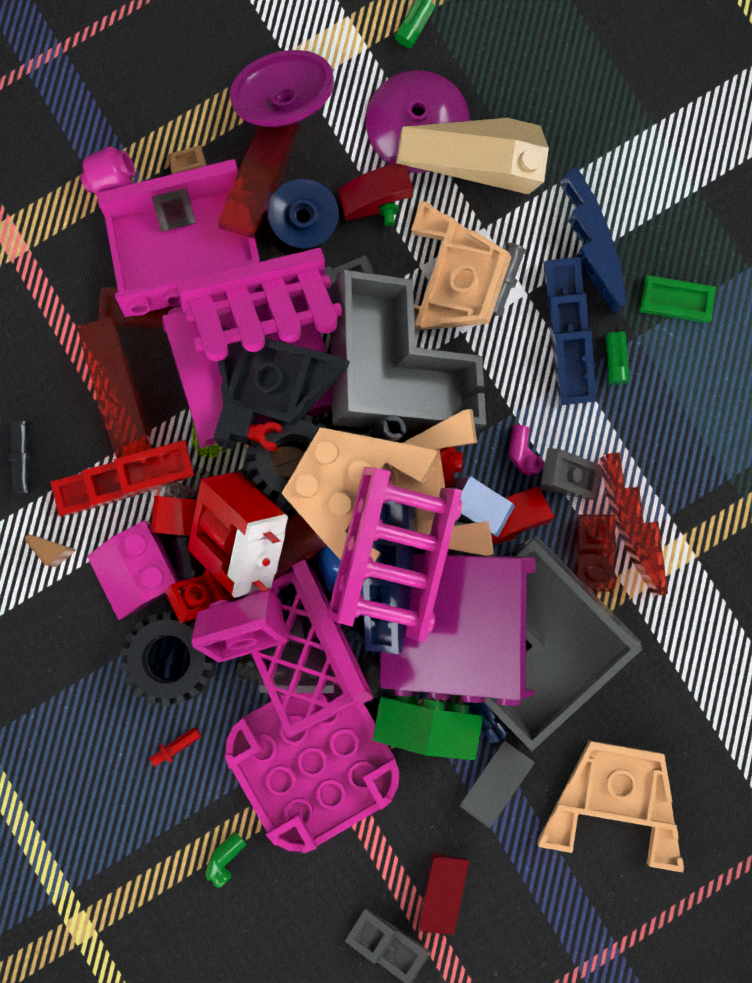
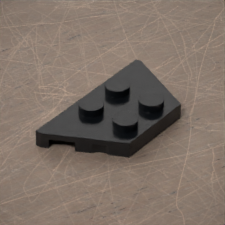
(279, 379)

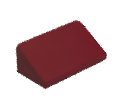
(443, 894)

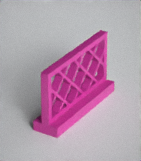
(333, 643)

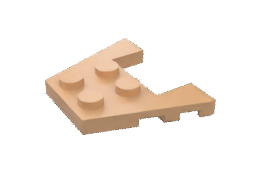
(464, 275)
(451, 432)
(330, 475)
(618, 786)

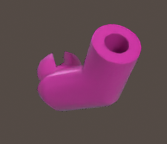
(521, 454)

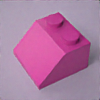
(133, 569)
(240, 626)

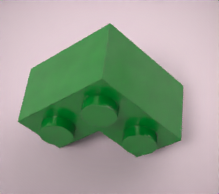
(428, 727)

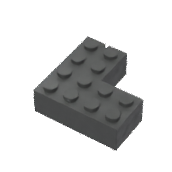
(385, 366)
(571, 648)

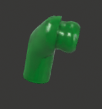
(220, 857)

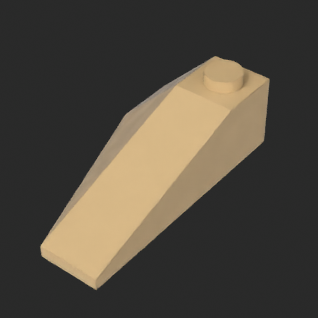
(483, 151)

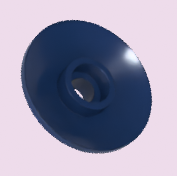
(305, 197)

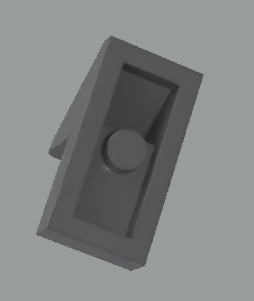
(570, 474)

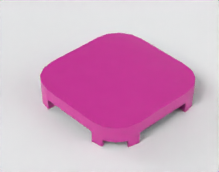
(315, 780)

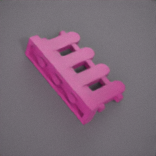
(253, 285)

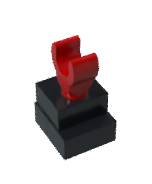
(240, 426)

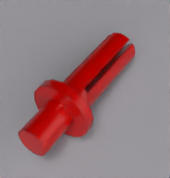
(175, 746)

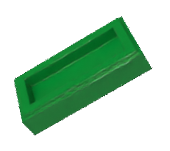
(677, 299)

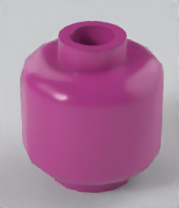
(107, 170)

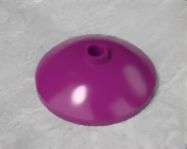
(282, 88)
(397, 98)

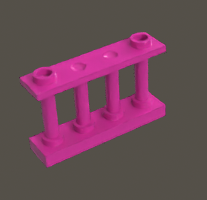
(358, 564)

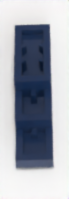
(599, 252)
(570, 331)
(383, 634)

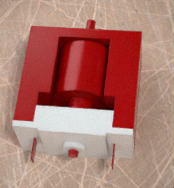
(237, 533)

